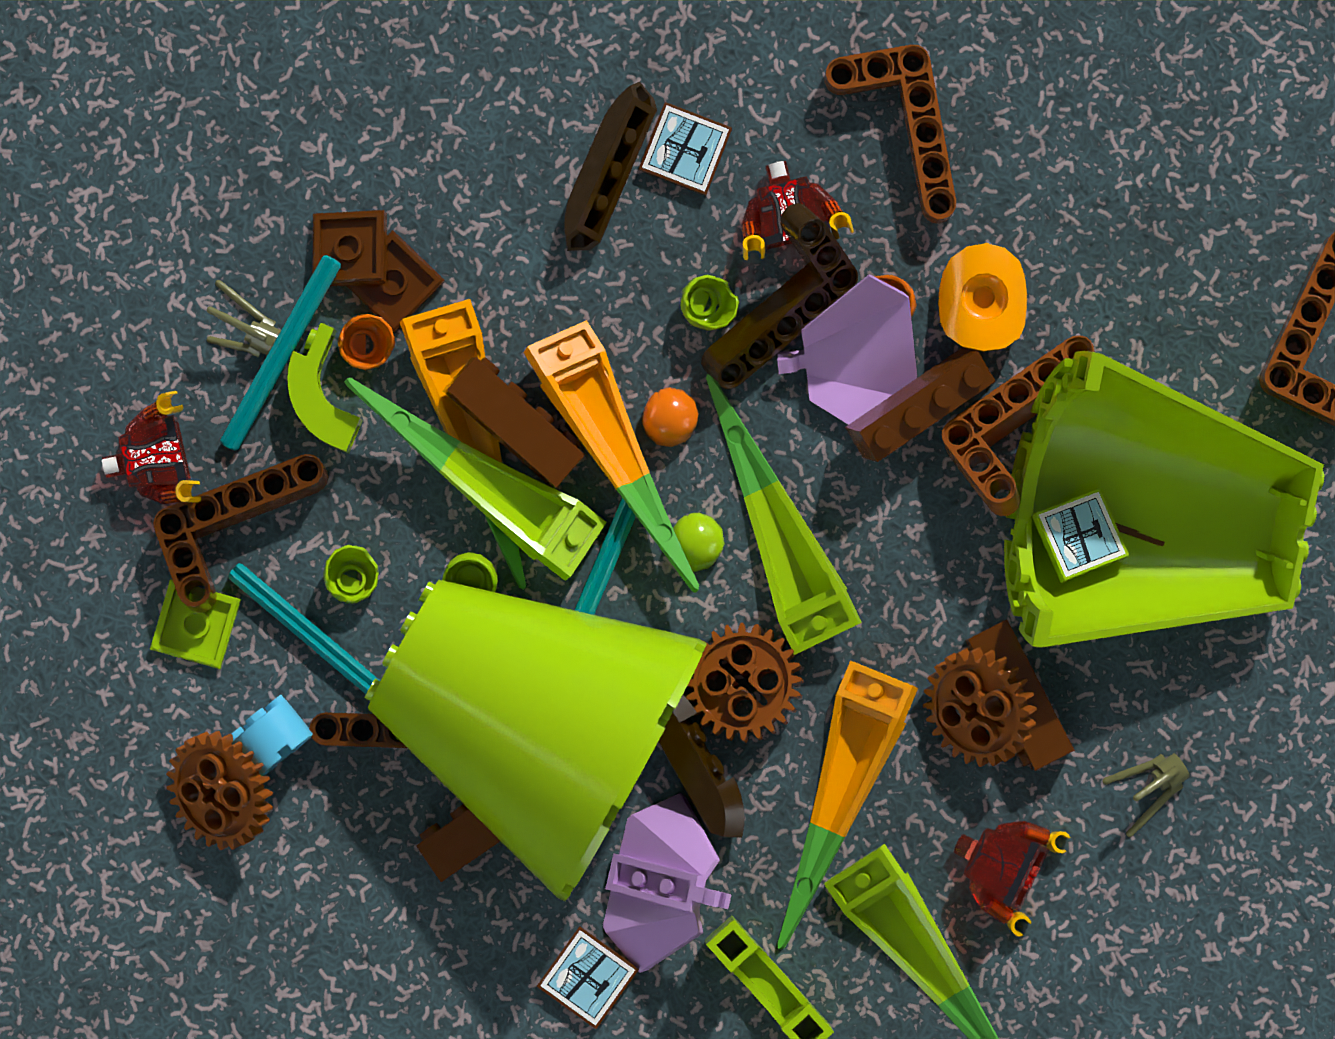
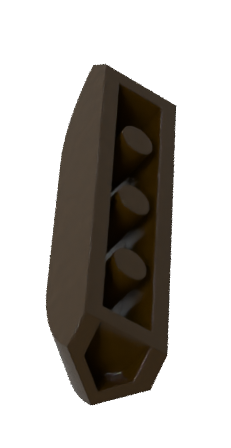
(607, 167)
(702, 773)

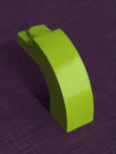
(305, 391)

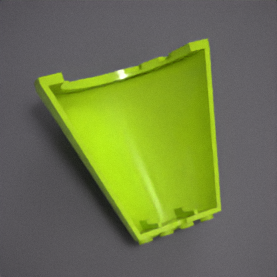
(1174, 471)
(532, 715)

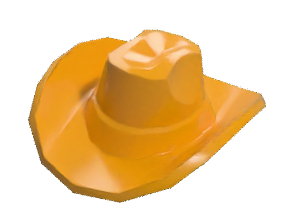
(983, 298)

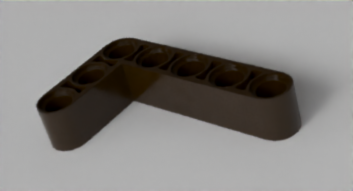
(789, 308)

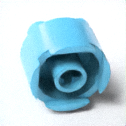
(272, 734)

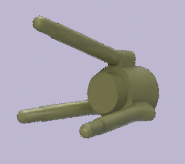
(259, 335)
(1168, 774)

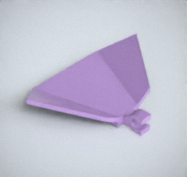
(857, 350)
(660, 883)

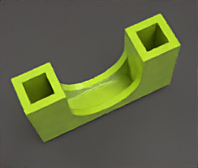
(767, 982)

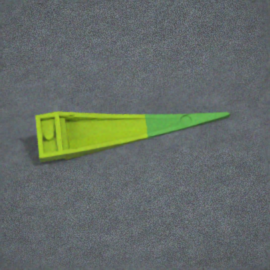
(530, 513)
(802, 581)
(894, 916)

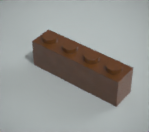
(920, 404)
(514, 422)
(1048, 736)
(456, 843)

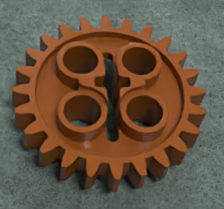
(766, 659)
(979, 707)
(219, 790)

